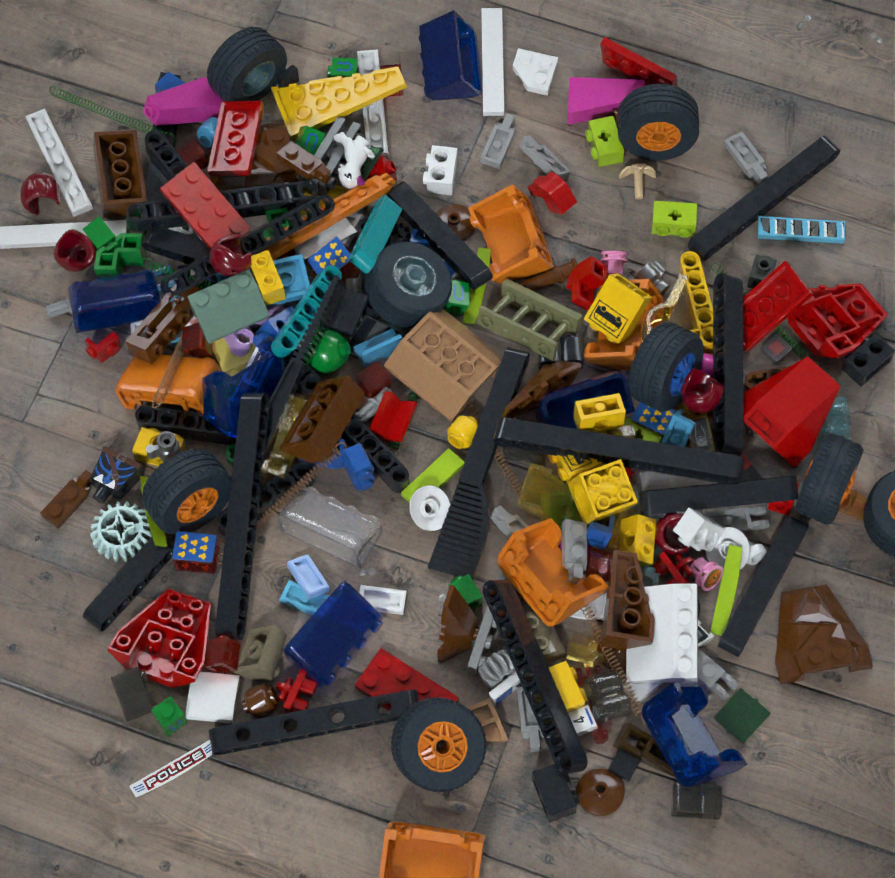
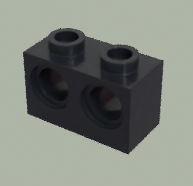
(871, 362)

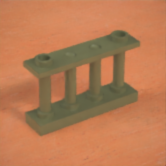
(537, 305)

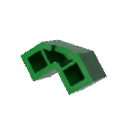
(124, 251)

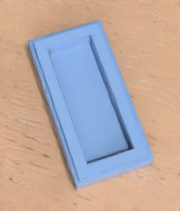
(308, 576)

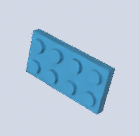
(292, 275)

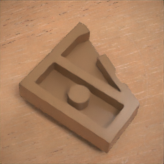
(490, 721)

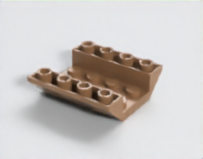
(443, 362)

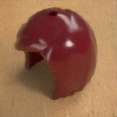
(38, 186)
(74, 251)
(227, 256)
(701, 391)
(665, 538)

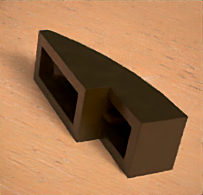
(643, 747)

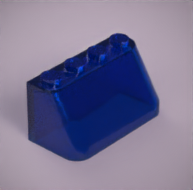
(450, 58)
(113, 300)
(558, 406)
(333, 634)

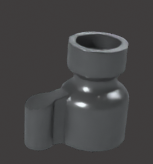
(654, 272)
(166, 446)

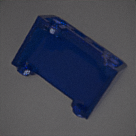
(224, 393)
(684, 737)

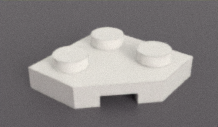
(535, 70)

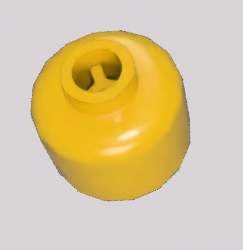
(462, 431)

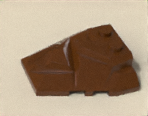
(266, 166)
(816, 636)

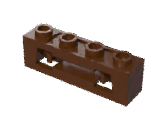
(163, 324)

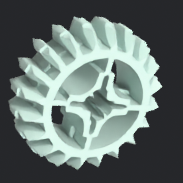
(103, 532)

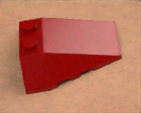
(836, 319)

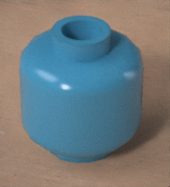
(207, 131)

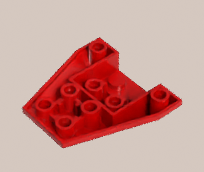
(791, 408)
(166, 639)

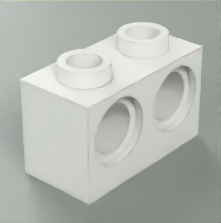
(444, 170)
(698, 530)

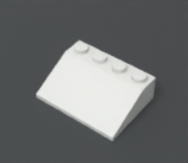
(675, 640)

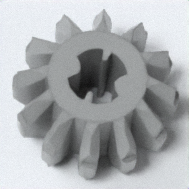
(496, 669)

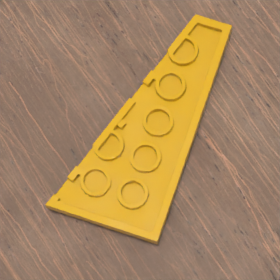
(328, 98)

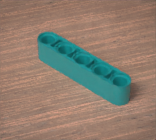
(375, 234)
(300, 317)

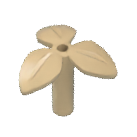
(638, 170)

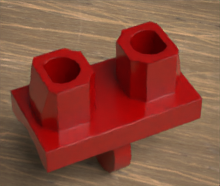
(668, 564)
(301, 684)

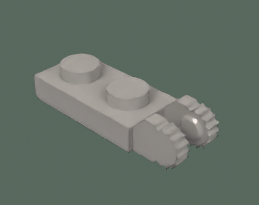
(740, 518)
(710, 673)

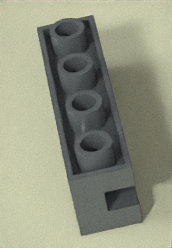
(333, 154)

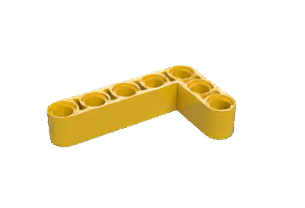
(698, 293)

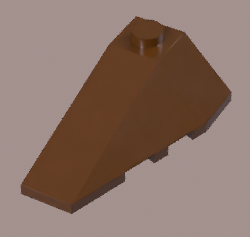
(548, 379)
(627, 610)
(458, 626)

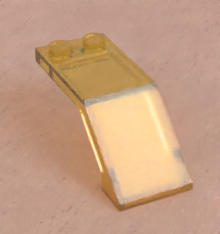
(549, 497)

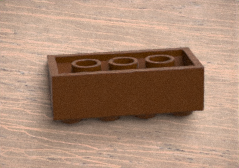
(118, 171)
(323, 419)

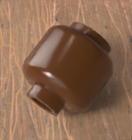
(260, 700)

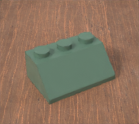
(228, 306)

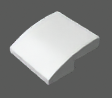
(213, 697)

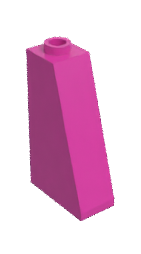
(597, 97)
(183, 104)

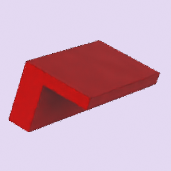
(392, 418)

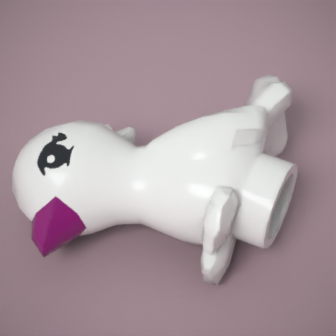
(356, 153)

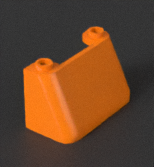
(512, 235)
(621, 355)
(142, 380)
(536, 571)
(430, 852)

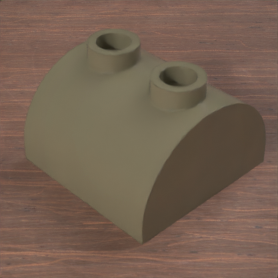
(547, 638)
(261, 653)

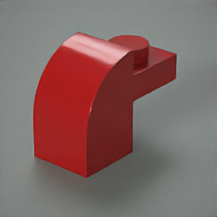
(554, 192)
(585, 279)

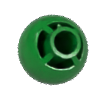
(331, 353)

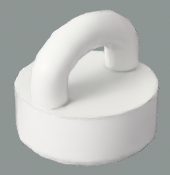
(757, 553)

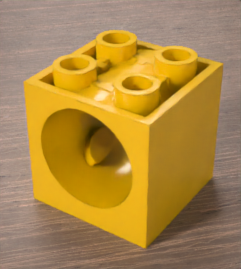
(602, 492)

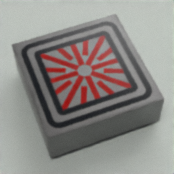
(776, 349)

